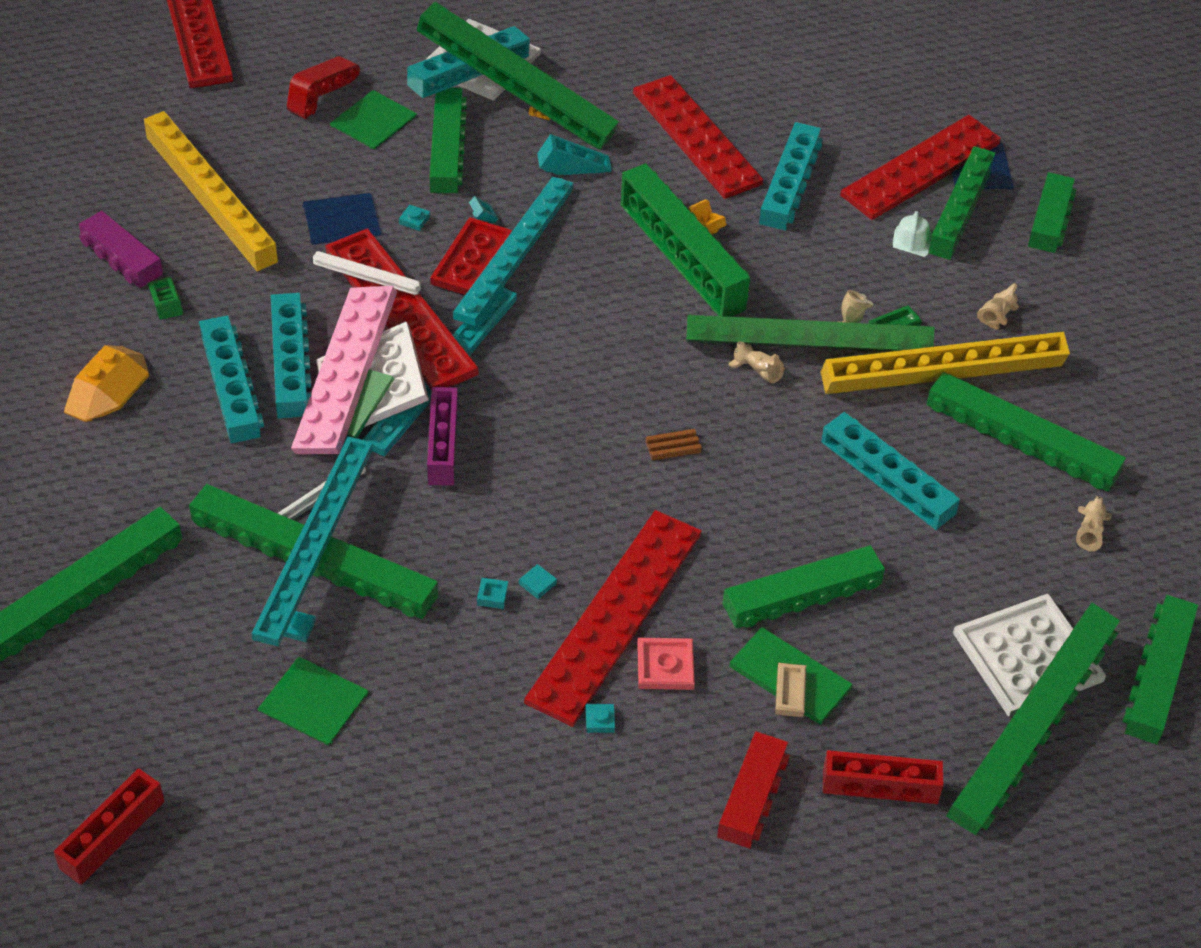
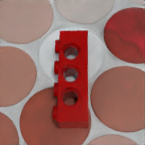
(882, 777)

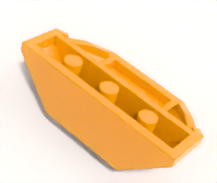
(106, 383)

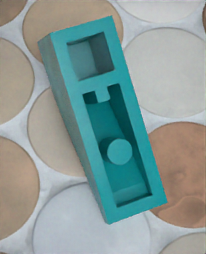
(568, 158)

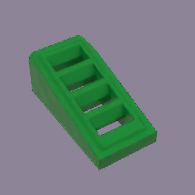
(167, 305)

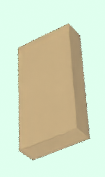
(790, 690)

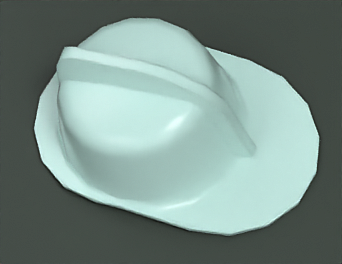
(913, 235)

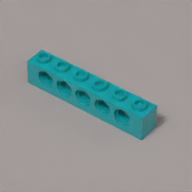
(448, 71)
(790, 176)
(289, 355)
(230, 380)
(890, 470)

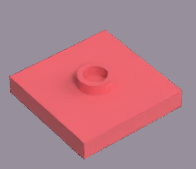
(665, 663)

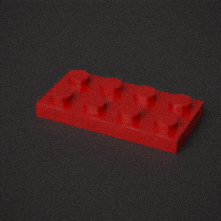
(469, 255)

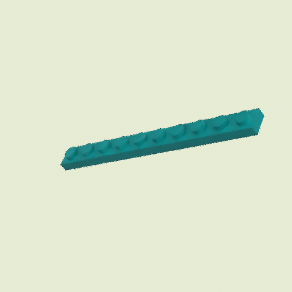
(512, 251)
(390, 430)
(312, 542)

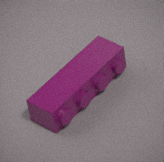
(120, 249)
(442, 436)

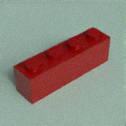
(752, 790)
(109, 826)

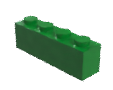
(1051, 213)

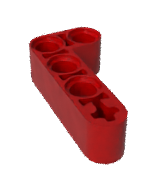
(319, 80)

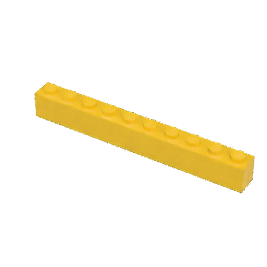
(211, 191)
(958, 360)

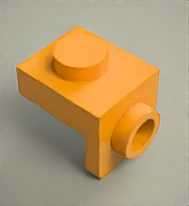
(705, 216)

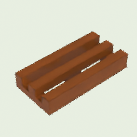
(672, 441)

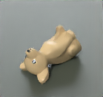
(854, 306)
(995, 310)
(767, 366)
(1092, 527)

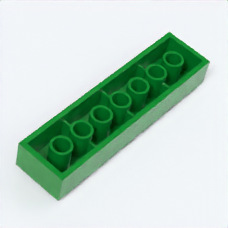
(685, 241)

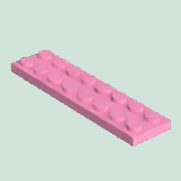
(344, 371)

